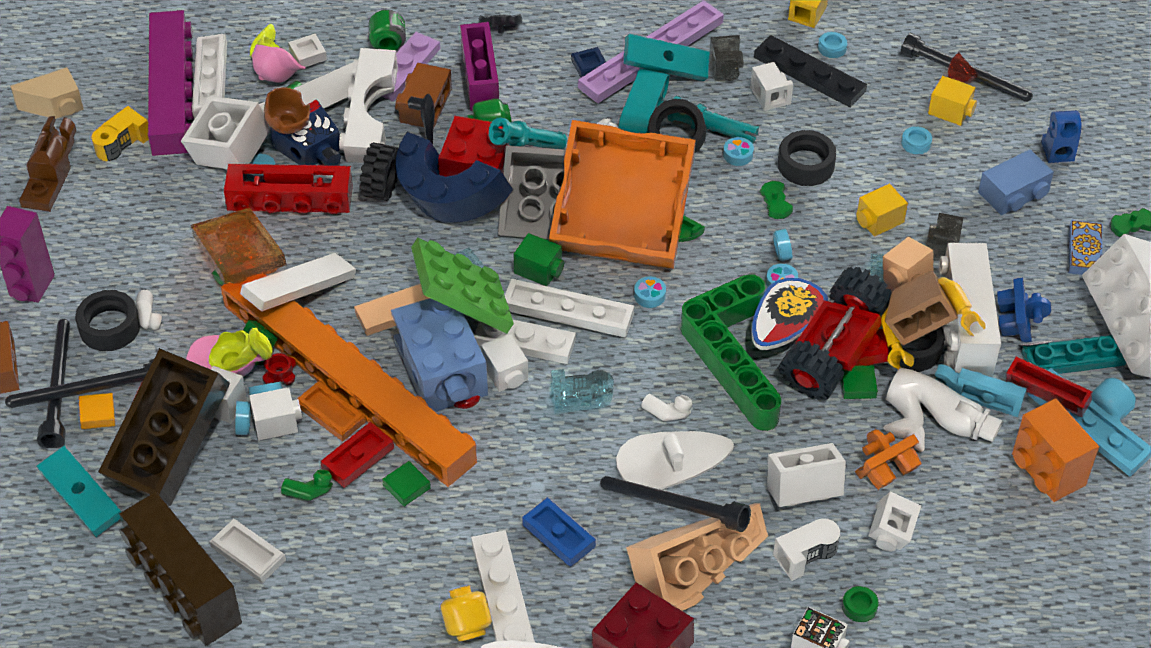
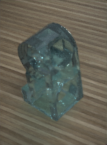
(580, 391)

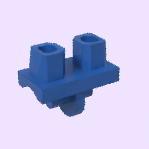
(1025, 308)

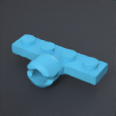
(1102, 422)

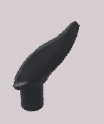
(427, 110)

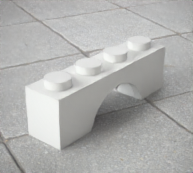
(374, 76)

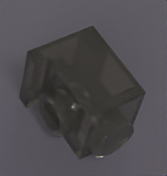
(726, 57)
(945, 231)

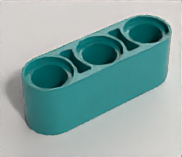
(645, 95)

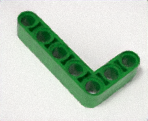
(706, 329)

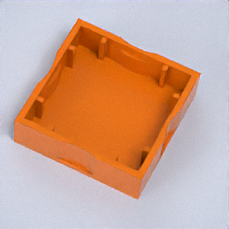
(622, 194)

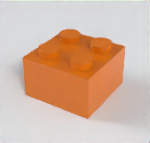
(1054, 450)

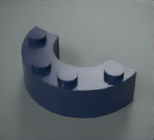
(451, 197)

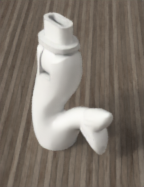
(947, 407)

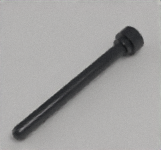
(916, 47)
(77, 387)
(52, 432)
(734, 515)

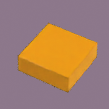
(96, 411)

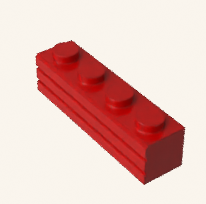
(1049, 386)

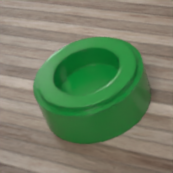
(860, 604)

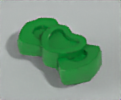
(775, 198)
(1131, 222)

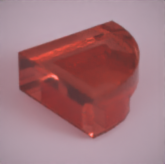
(961, 70)

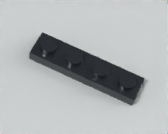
(810, 71)

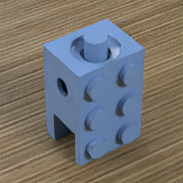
(439, 353)

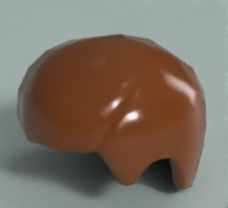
(286, 110)

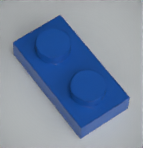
(558, 532)

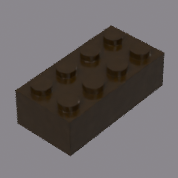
(164, 426)
(180, 569)

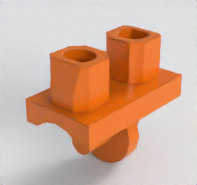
(877, 467)

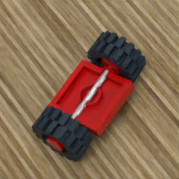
(836, 334)

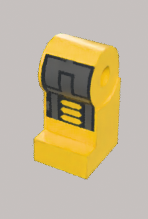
(119, 133)

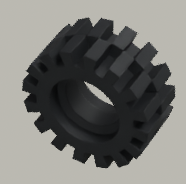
(379, 171)

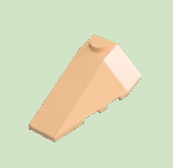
(690, 558)

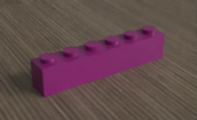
(169, 81)

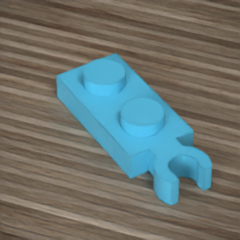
(983, 389)

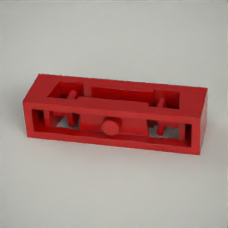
(288, 188)

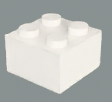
(226, 132)

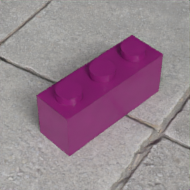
(479, 62)
(24, 255)

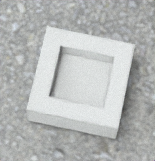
(307, 50)

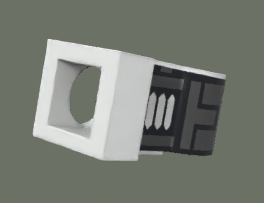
(806, 545)

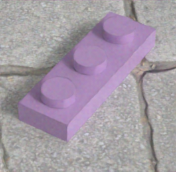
(416, 49)

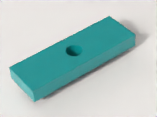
(679, 61)
(1075, 354)
(70, 479)

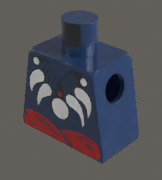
(314, 142)

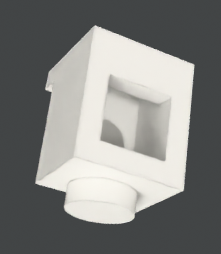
(771, 86)
(901, 520)

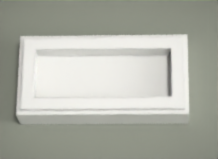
(247, 550)

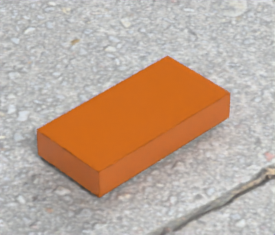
(331, 411)

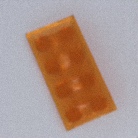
(238, 246)

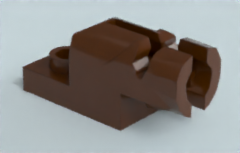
(48, 165)

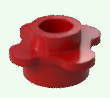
(279, 362)

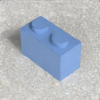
(1015, 182)

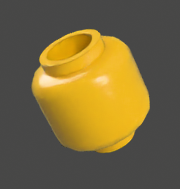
(465, 613)

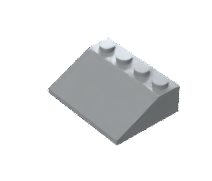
(536, 182)

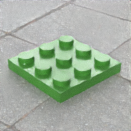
(461, 284)

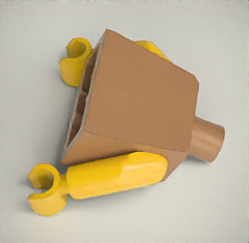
(921, 308)

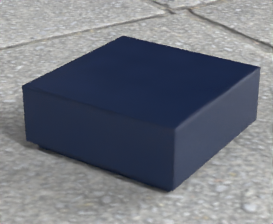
(587, 60)

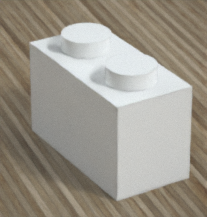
(806, 475)

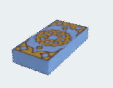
(1084, 245)

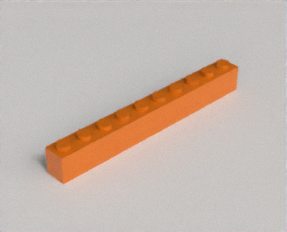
(362, 383)

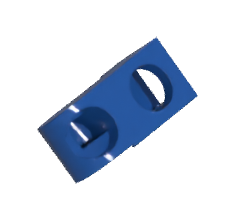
(1063, 132)

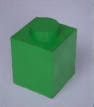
(538, 260)

